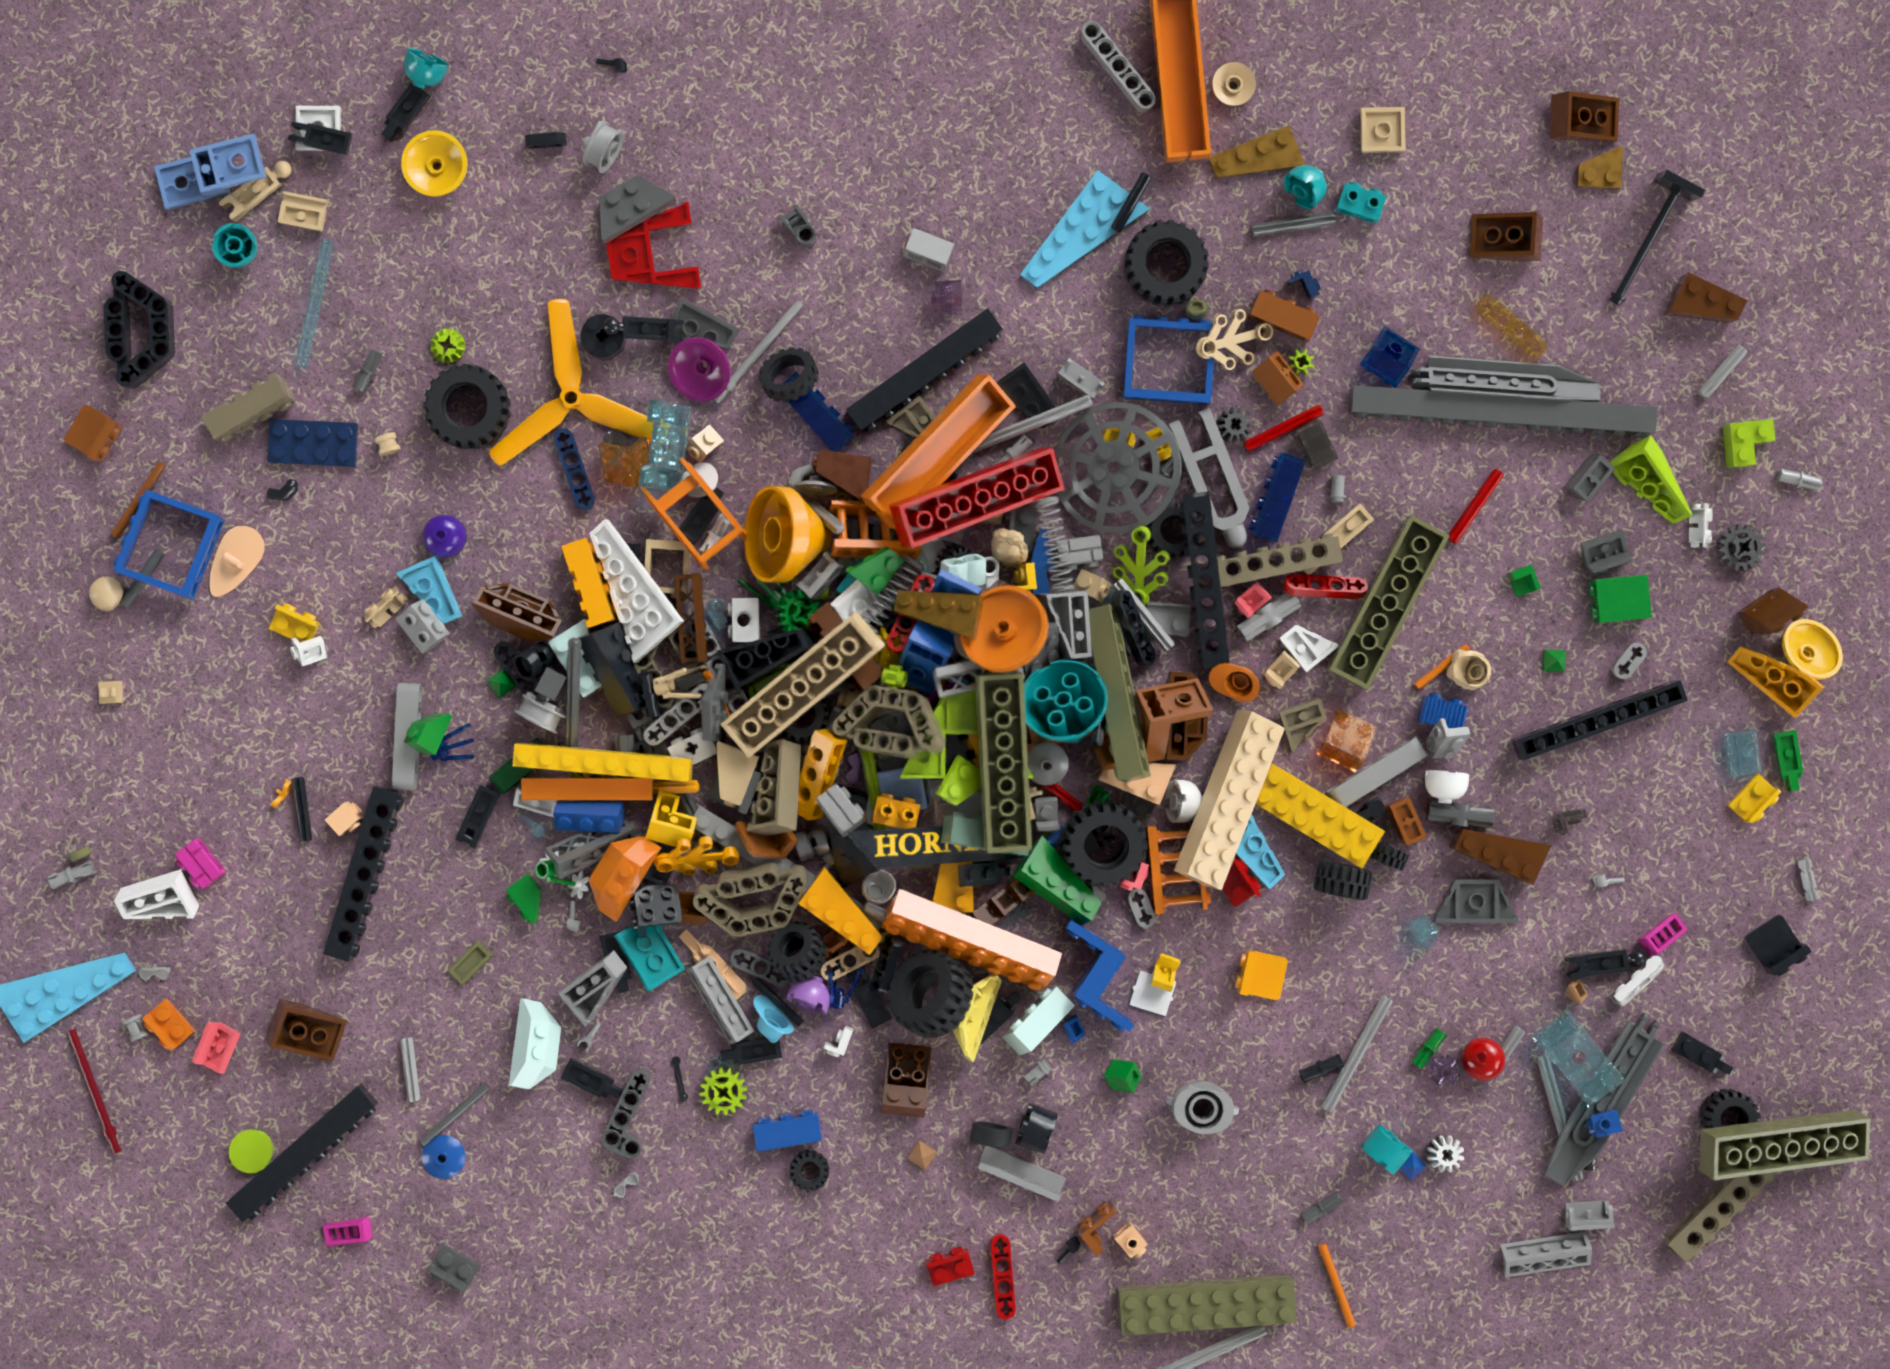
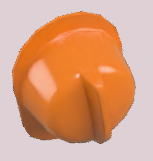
(1234, 682)

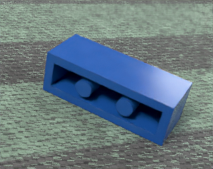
(589, 815)
(787, 1130)

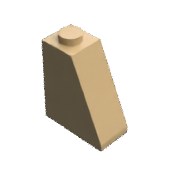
(734, 773)

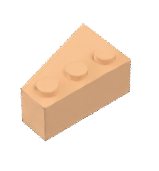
(1149, 788)

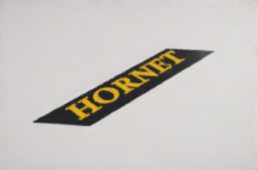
(916, 847)

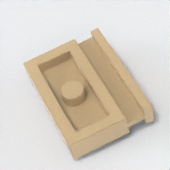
(303, 211)

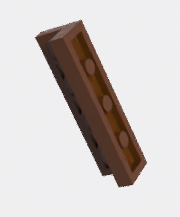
(698, 613)

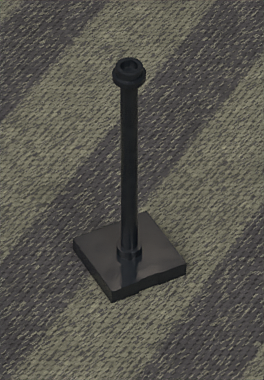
(1677, 187)

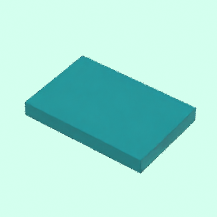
(650, 956)

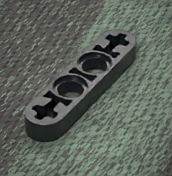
(1124, 605)

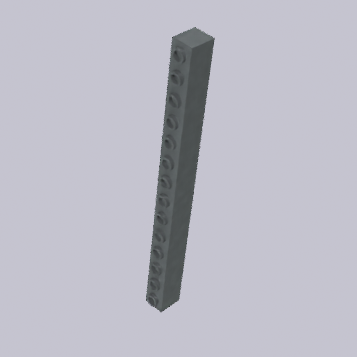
(1502, 410)

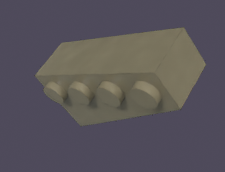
(249, 408)
(778, 790)

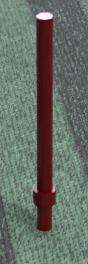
(109, 1131)

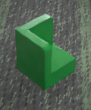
(1524, 580)
(1123, 1076)

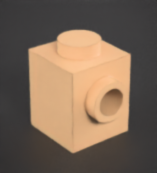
(345, 818)

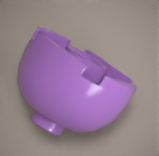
(810, 995)

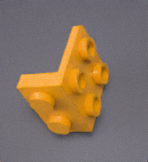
(1261, 974)

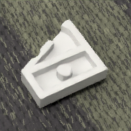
(1306, 646)

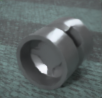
(804, 843)

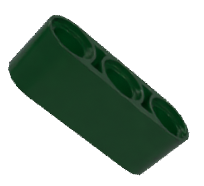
(509, 775)

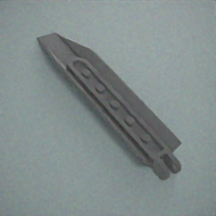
(1503, 379)
(1633, 1057)

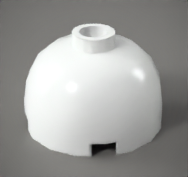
(1446, 785)
(1184, 801)

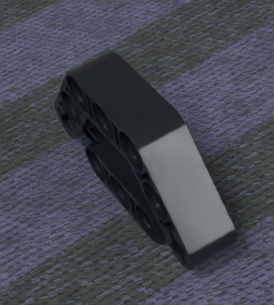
(125, 364)

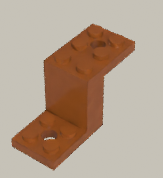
(1157, 710)

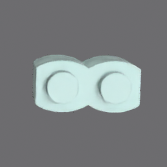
(968, 567)

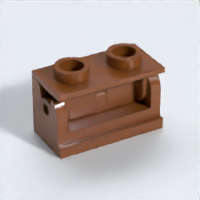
(1277, 378)
(1406, 821)

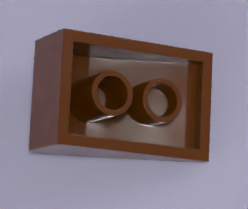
(1584, 117)
(1507, 236)
(305, 1030)

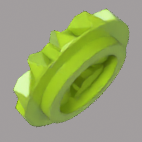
(451, 355)

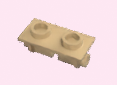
(390, 600)

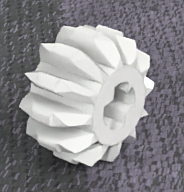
(1437, 1157)

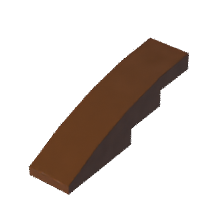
(1002, 902)

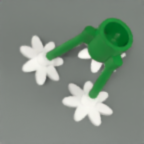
(546, 869)

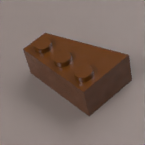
(1704, 301)

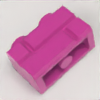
(200, 864)

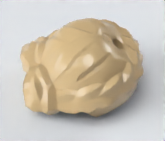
(1009, 547)
(1466, 668)

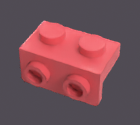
(216, 1046)

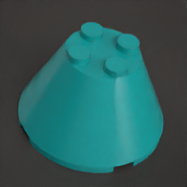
(1064, 701)

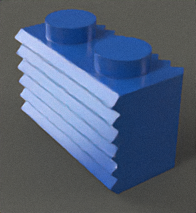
(1434, 708)

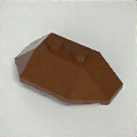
(517, 611)
(1187, 735)

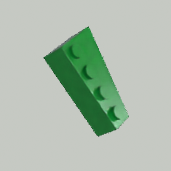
(1054, 881)

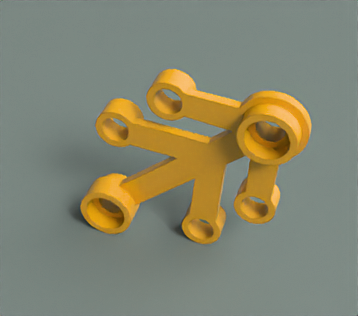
(695, 859)

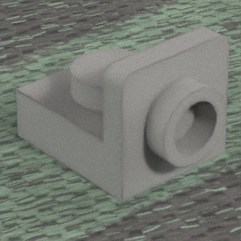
(1046, 814)

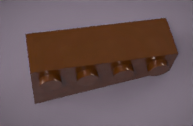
(824, 622)
(1510, 855)

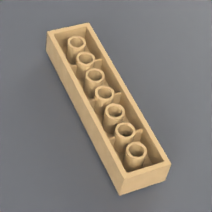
(802, 684)
(1229, 799)

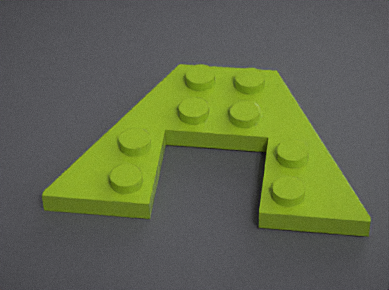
(955, 716)

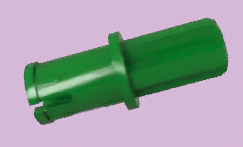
(1429, 1048)

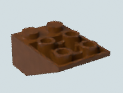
(1772, 611)
(906, 1080)

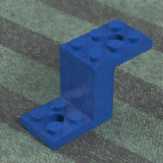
(932, 646)
(1098, 975)

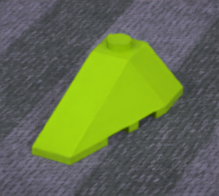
(1649, 473)

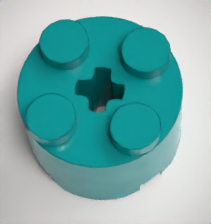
(1386, 1149)

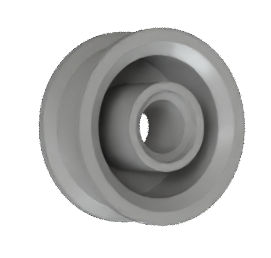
(602, 146)
(540, 712)

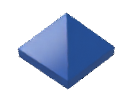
(1073, 1029)
(1412, 1166)

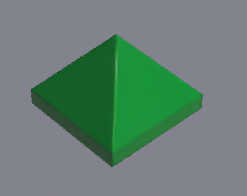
(1554, 660)
(501, 683)
(1098, 794)

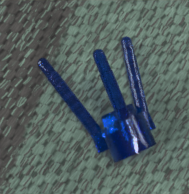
(444, 748)
(837, 995)

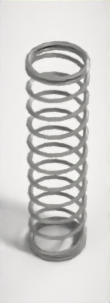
(1050, 501)
(913, 563)

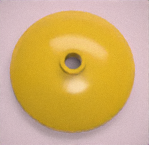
(422, 155)
(1812, 648)

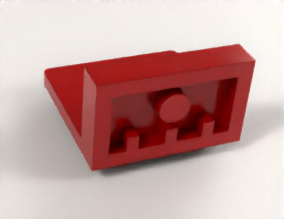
(1239, 885)

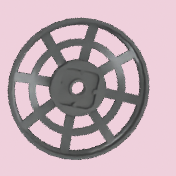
(1129, 469)

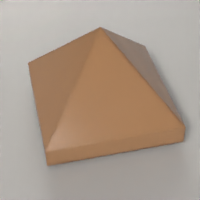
(1576, 991)
(922, 1155)

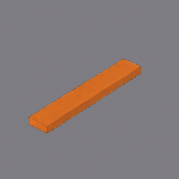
(587, 788)

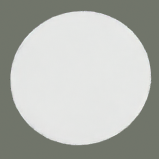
(708, 474)

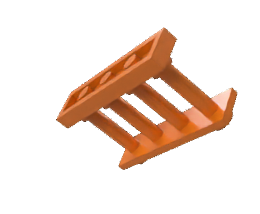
(864, 547)
(1159, 880)

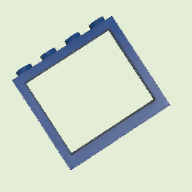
(1159, 395)
(201, 558)

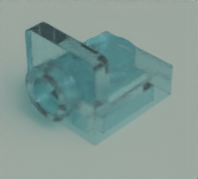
(717, 617)

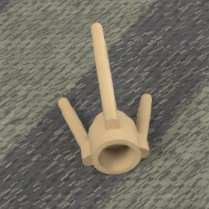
(665, 684)

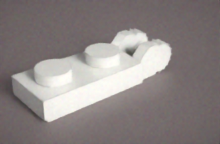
(1639, 980)

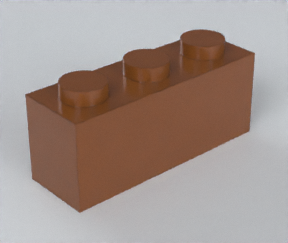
(1284, 315)

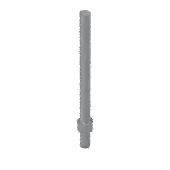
(763, 345)

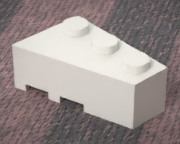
(158, 897)

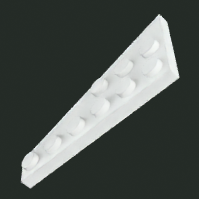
(636, 597)

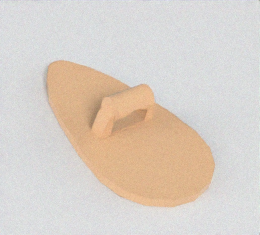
(235, 559)

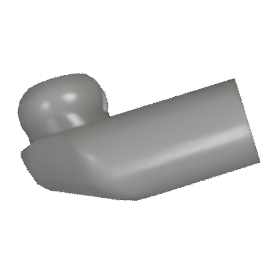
(799, 473)

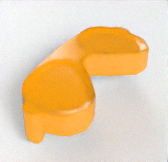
(285, 790)

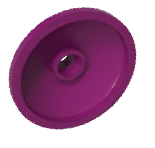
(691, 376)

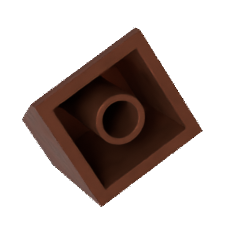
(844, 471)

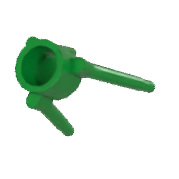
(773, 597)

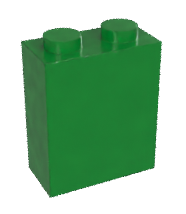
(1620, 599)

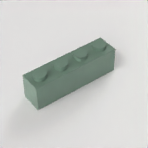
(967, 832)

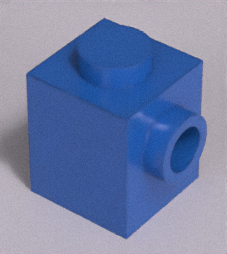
(1604, 1123)

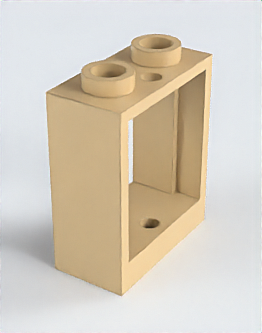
(674, 546)

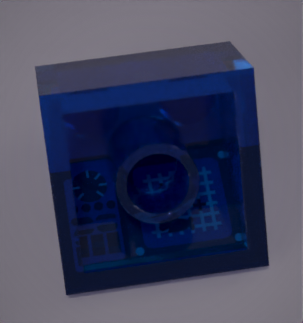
(1389, 356)

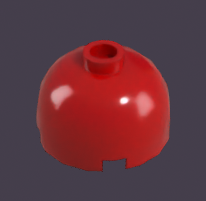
(1483, 1059)

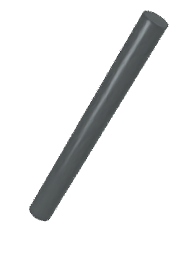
(453, 1115)

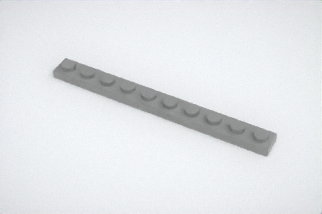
(727, 835)

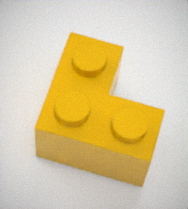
(668, 825)

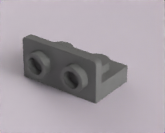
(1023, 521)
(453, 1268)

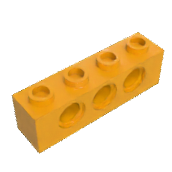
(819, 771)

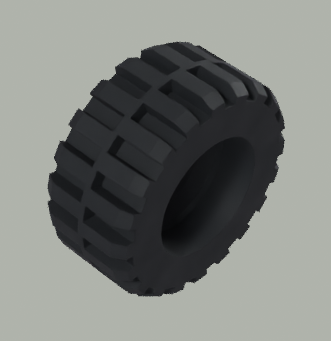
(1176, 235)
(444, 387)
(1115, 868)
(947, 1005)

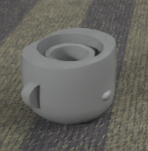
(1215, 1120)

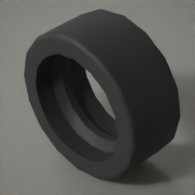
(991, 1134)

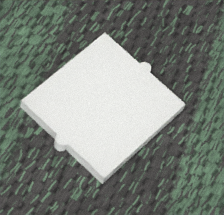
(1150, 997)

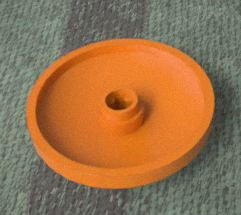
(1009, 630)

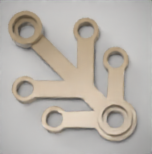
(1230, 340)

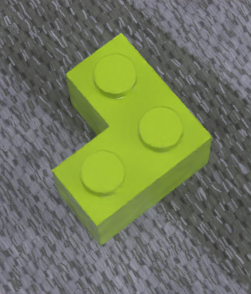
(1741, 438)

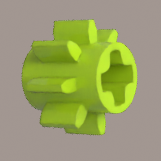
(1307, 360)
(894, 677)

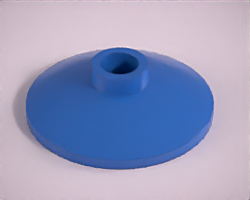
(454, 1156)

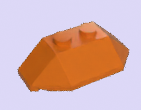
(621, 873)

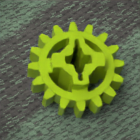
(731, 1098)

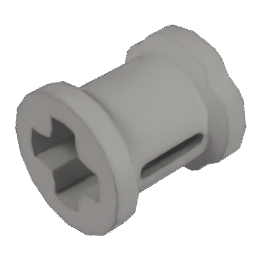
(136, 1027)

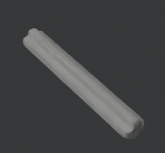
(1148, 620)

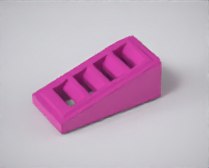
(1657, 947)
(361, 1230)

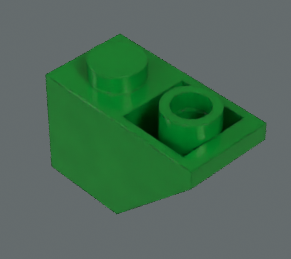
(527, 896)

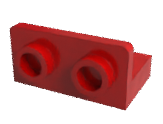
(949, 1266)

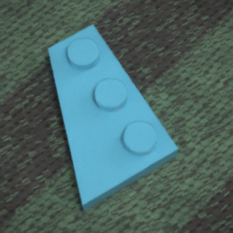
(430, 583)

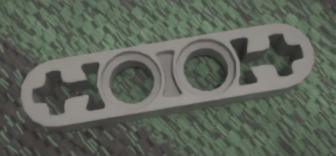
(675, 711)

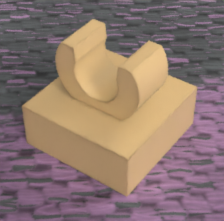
(110, 692)

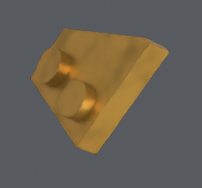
(1602, 171)

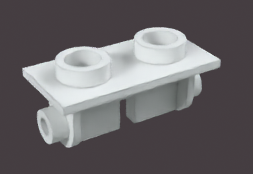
(1701, 517)

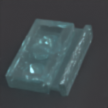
(1742, 753)

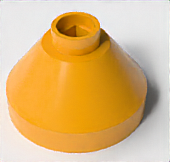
(782, 534)

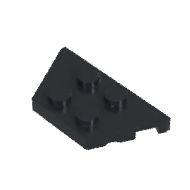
(849, 860)

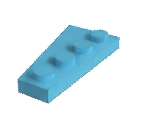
(1258, 856)

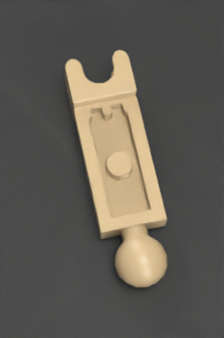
(254, 192)

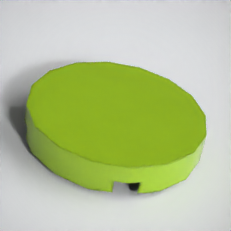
(251, 1151)

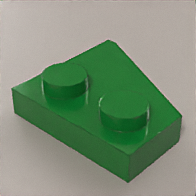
(877, 569)

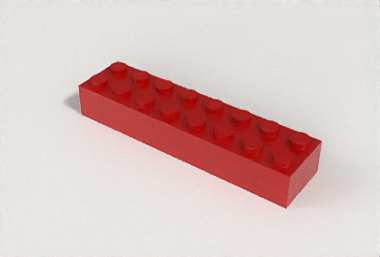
(976, 497)

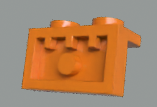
(168, 1025)

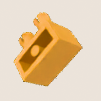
(895, 812)

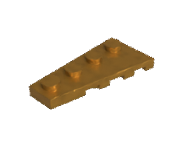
(1266, 153)
(949, 611)

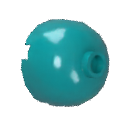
(424, 68)
(1306, 184)
(234, 245)

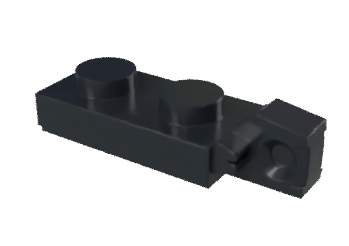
(404, 111)
(700, 517)
(981, 873)
(610, 944)
(1000, 1013)
(752, 1051)
(1700, 1054)
(590, 1079)

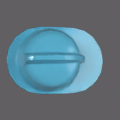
(772, 1021)

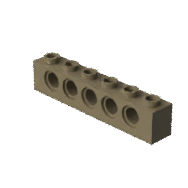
(1331, 555)
(1718, 1220)

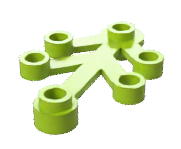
(1139, 569)

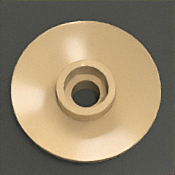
(1238, 74)

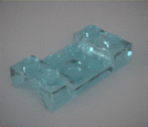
(670, 427)
(1591, 1078)

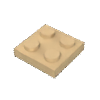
(1382, 129)

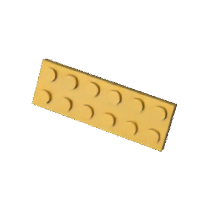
(1318, 816)

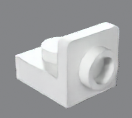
(308, 651)
(843, 1039)

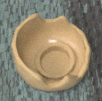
(106, 593)

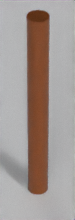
(132, 508)

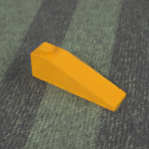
(1781, 682)

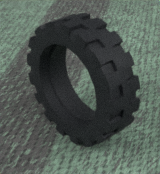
(781, 361)

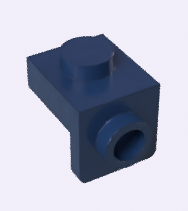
(1310, 285)

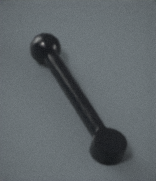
(676, 1060)

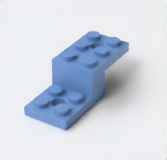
(210, 171)

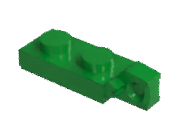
(1788, 758)

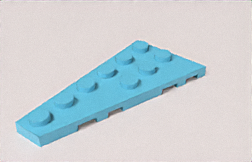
(1080, 229)
(46, 998)

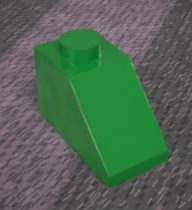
(427, 733)

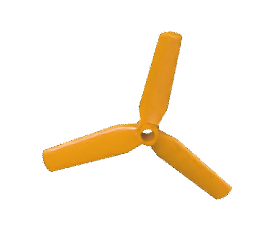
(568, 375)

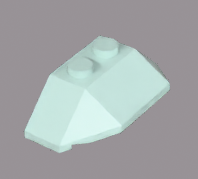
(534, 1045)

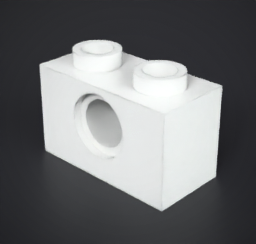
(747, 606)

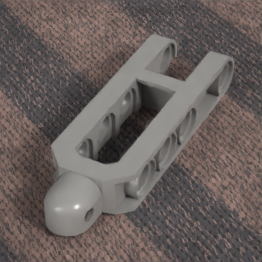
(1232, 526)

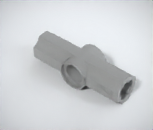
(1268, 616)

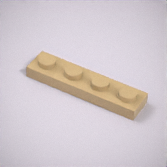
(1345, 529)

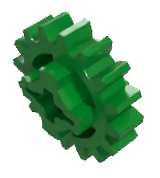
(795, 611)

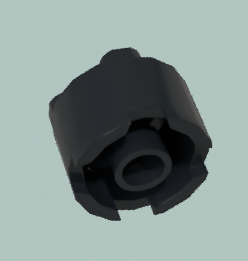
(592, 344)
(1036, 1128)

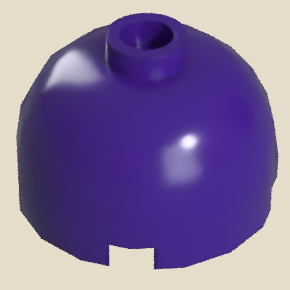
(444, 536)

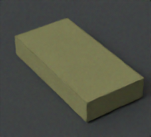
(470, 962)

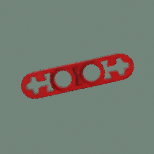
(1325, 583)
(889, 644)
(1000, 1276)

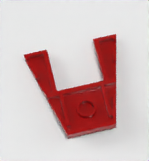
(632, 254)

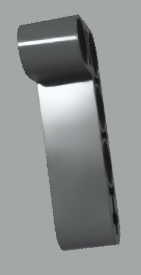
(629, 1110)

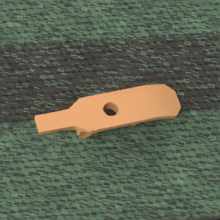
(702, 951)

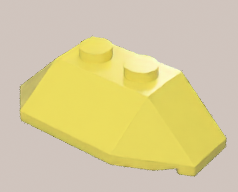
(971, 1029)

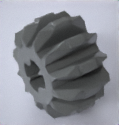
(1242, 425)

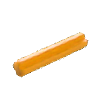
(676, 786)

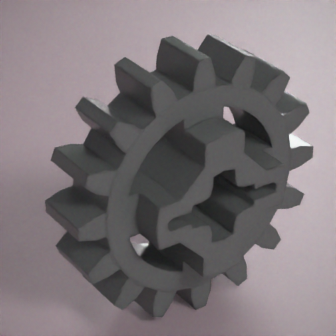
(1747, 541)

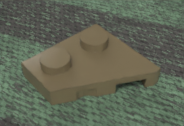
(913, 417)
(1301, 721)

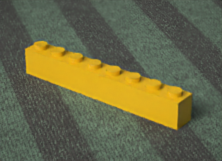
(603, 762)

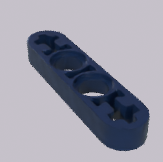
(577, 468)

